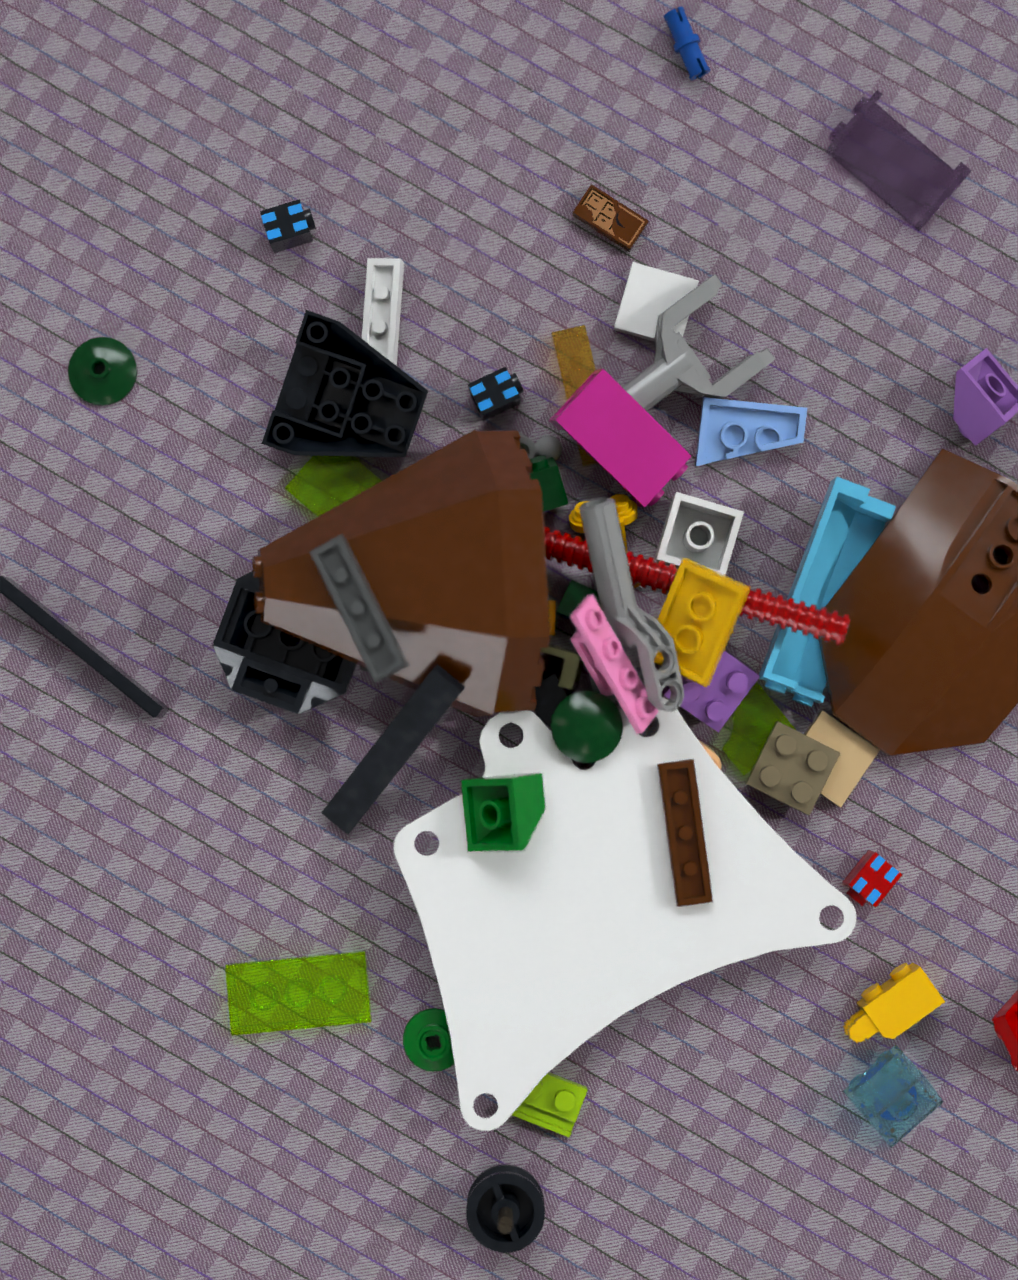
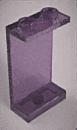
(894, 163)

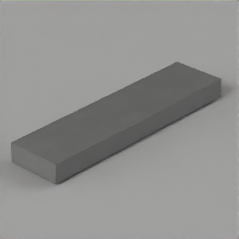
(359, 608)

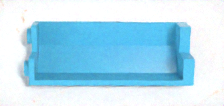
(839, 540)

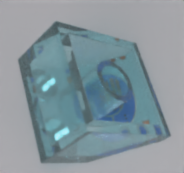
(893, 1095)

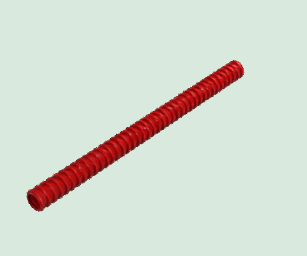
(661, 577)

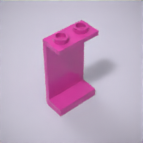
(622, 437)

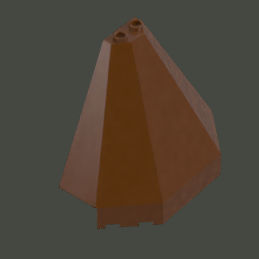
(451, 563)

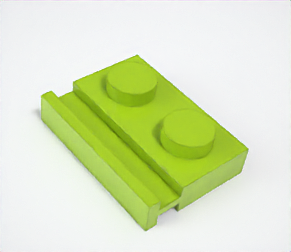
(553, 1104)

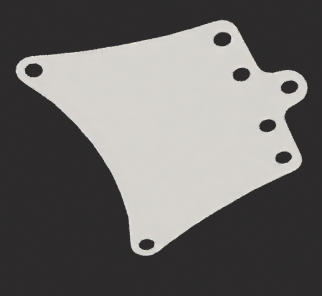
(586, 918)

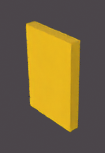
(700, 618)

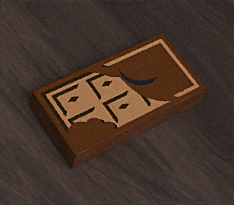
(610, 218)

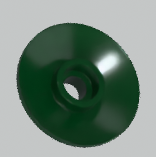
(114, 382)

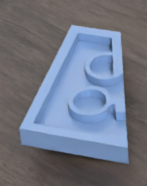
(745, 428)

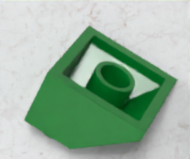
(502, 811)

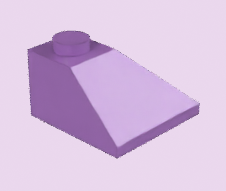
(983, 397)

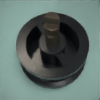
(505, 1208)

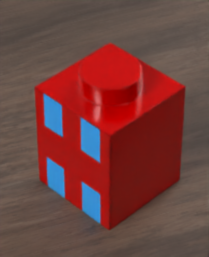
(871, 879)

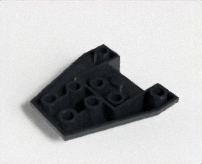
(343, 397)

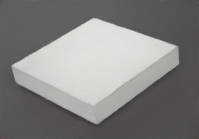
(647, 296)

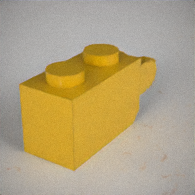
(894, 1004)

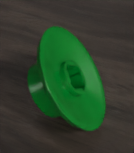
(415, 1043)

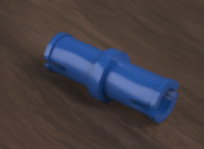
(686, 43)

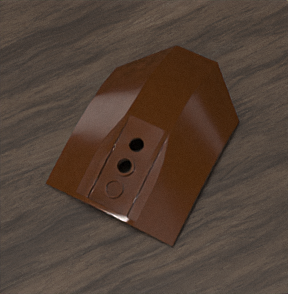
(923, 649)

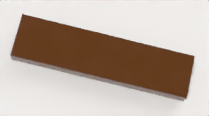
(685, 832)

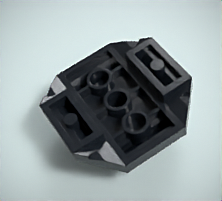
(268, 669)

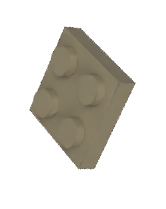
(792, 768)

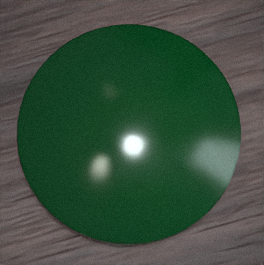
(586, 726)

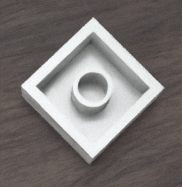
(699, 532)

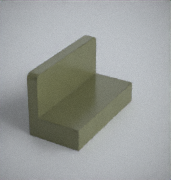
(572, 666)

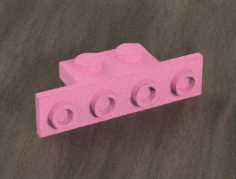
(610, 664)

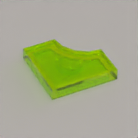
(751, 728)

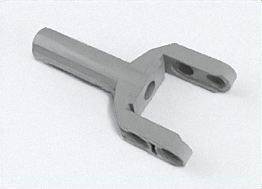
(678, 366)
(619, 605)

